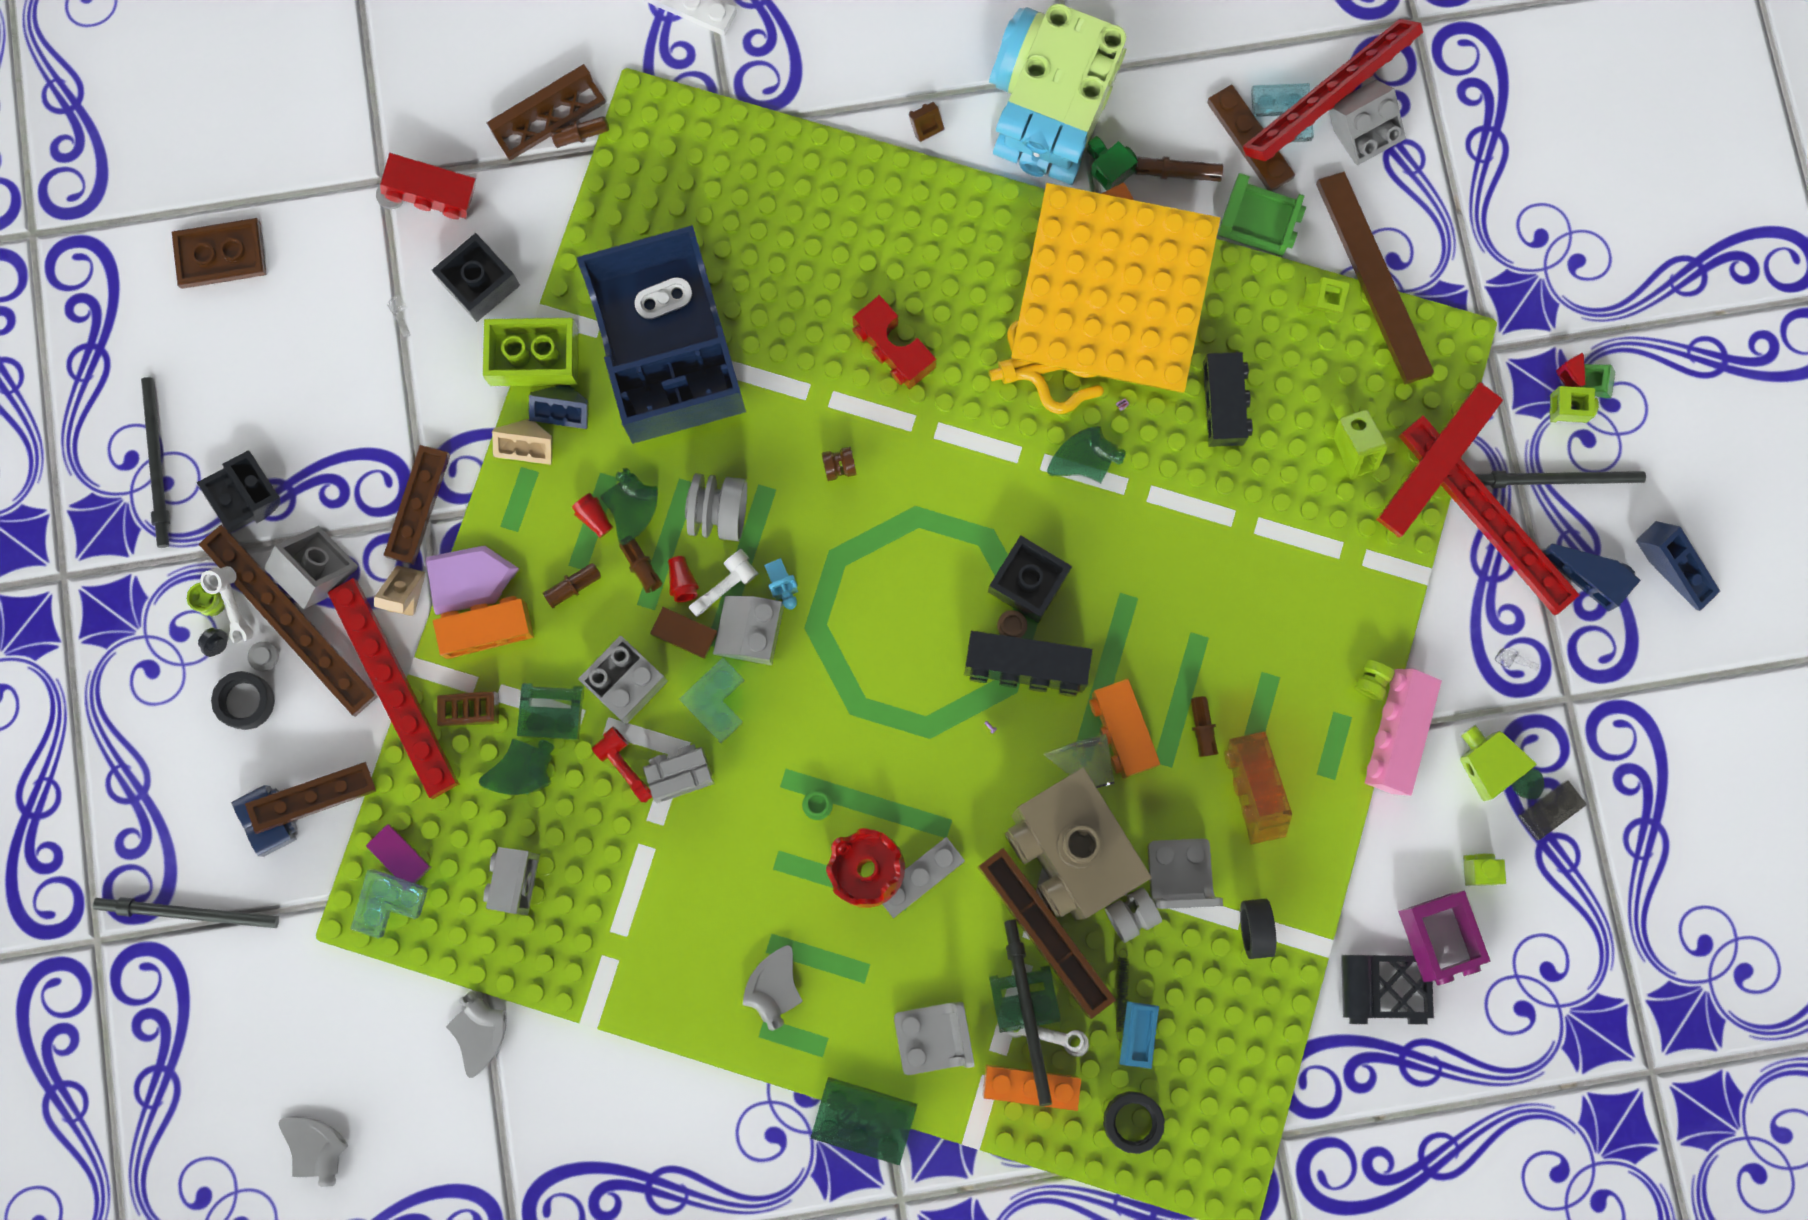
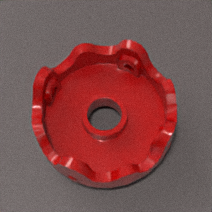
(847, 861)

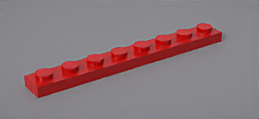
(1332, 90)
(1496, 524)
(393, 689)

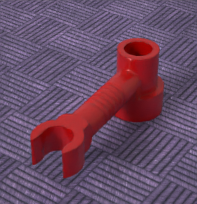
(610, 748)

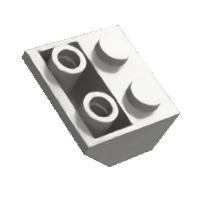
(1368, 121)
(623, 680)

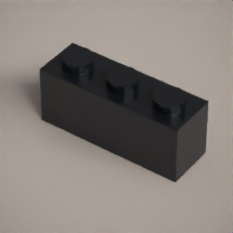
(1226, 399)

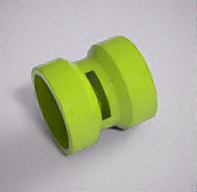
(200, 601)
(1374, 680)

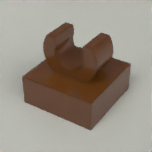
(926, 121)

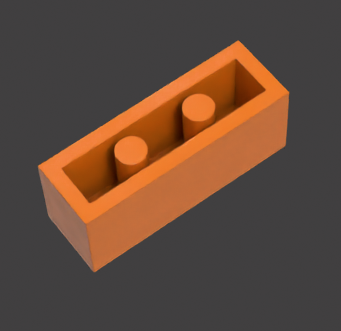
(483, 627)
(1124, 729)
(1020, 1087)

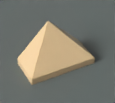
(523, 442)

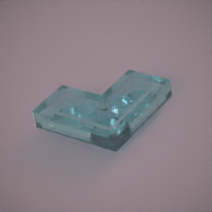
(1276, 99)
(707, 698)
(384, 894)

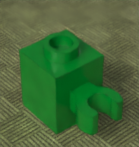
(1111, 164)

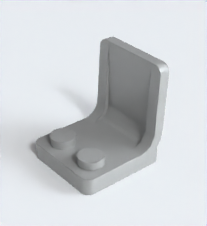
(1181, 874)
(933, 1038)

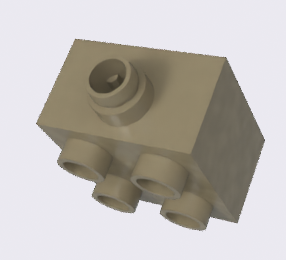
(1077, 847)

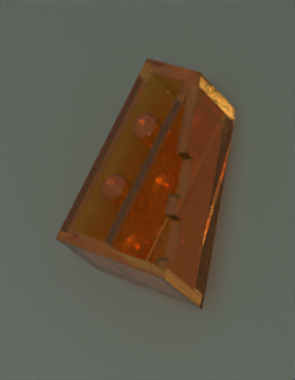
(1258, 787)

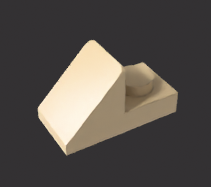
(400, 591)

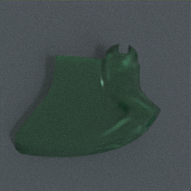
(1086, 455)
(631, 505)
(520, 770)

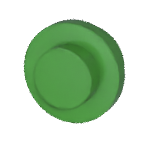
(817, 804)

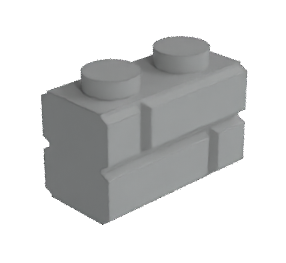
(678, 774)

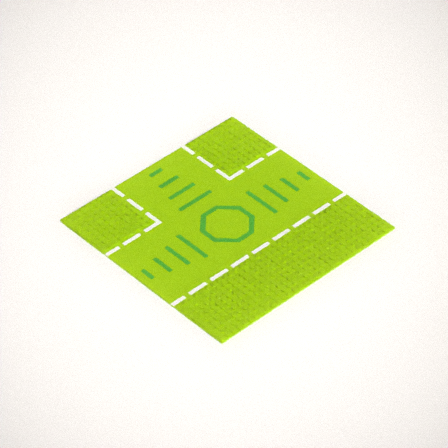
(1188, 575)

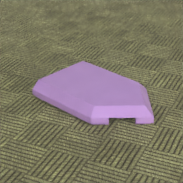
(467, 578)

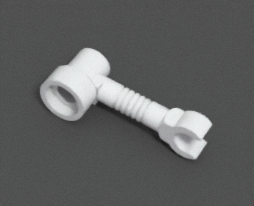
(740, 571)
(217, 581)
(1060, 1038)

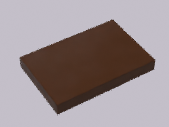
(218, 253)

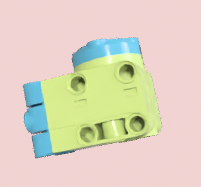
(1059, 84)

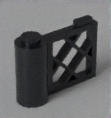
(1362, 989)

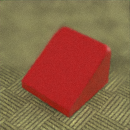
(1573, 372)

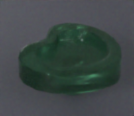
(1529, 785)

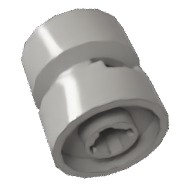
(1133, 915)

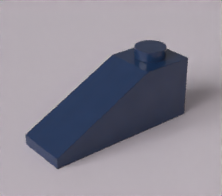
(1678, 563)
(1598, 576)

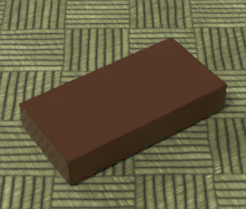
(683, 633)

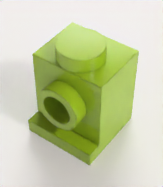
(1326, 295)
(1580, 397)
(1484, 870)

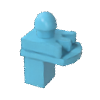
(782, 585)

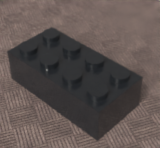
(1027, 663)

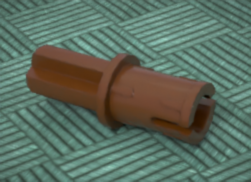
(579, 131)
(641, 566)
(572, 585)
(1203, 727)

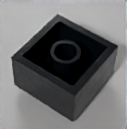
(476, 277)
(1029, 579)

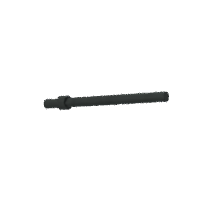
(1501, 479)
(159, 516)
(128, 907)
(1016, 953)

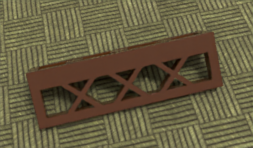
(539, 105)

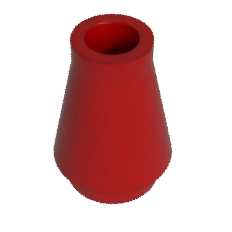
(592, 514)
(681, 580)

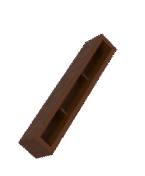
(1046, 933)

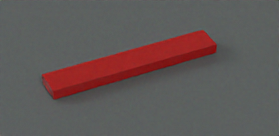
(1439, 459)

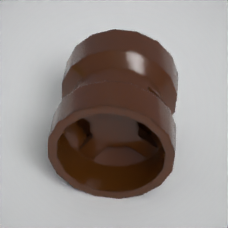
(832, 466)

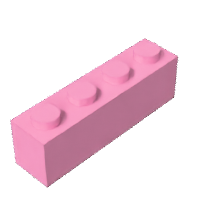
(1403, 731)

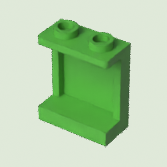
(1261, 217)

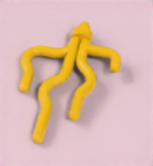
(1014, 370)

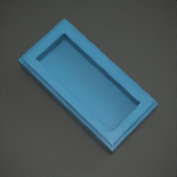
(1139, 1035)

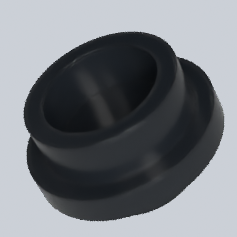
(213, 641)

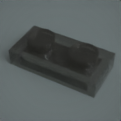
(1552, 810)

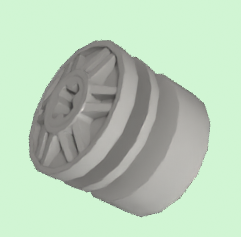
(716, 507)

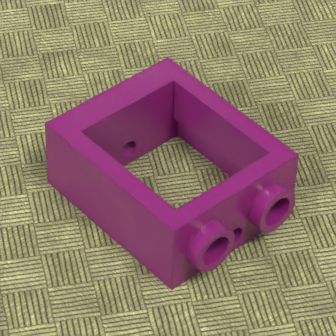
(1422, 946)

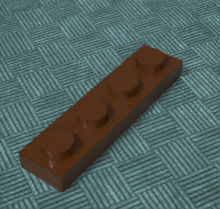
(1242, 127)
(417, 505)
(310, 797)

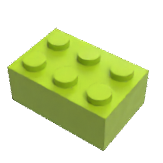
(530, 352)

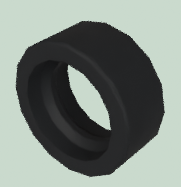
(221, 693)
(1258, 928)
(1157, 1122)

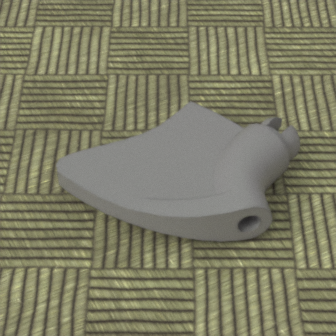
(773, 988)
(478, 1033)
(313, 1148)

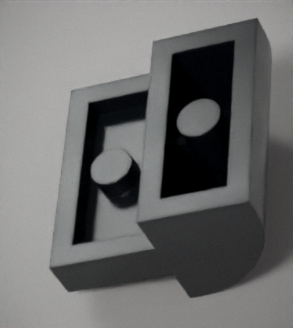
(240, 492)

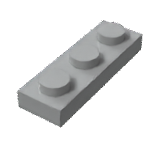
(924, 875)

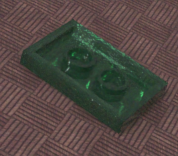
(863, 1121)

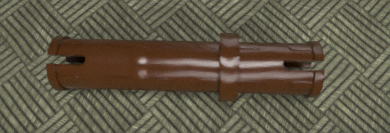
(1179, 169)

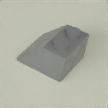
(309, 566)
(749, 629)
(511, 881)

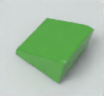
(1601, 378)

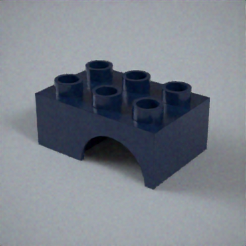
(665, 368)

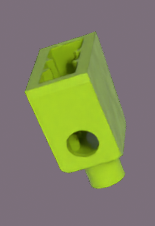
(1358, 441)
(1493, 762)

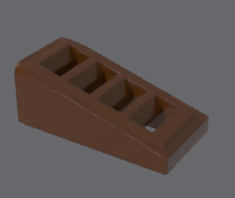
(492, 709)

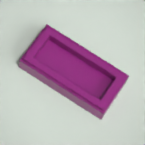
(398, 855)

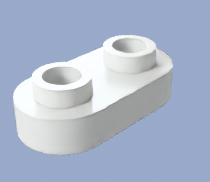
(662, 296)

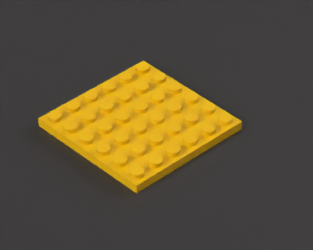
(1115, 287)

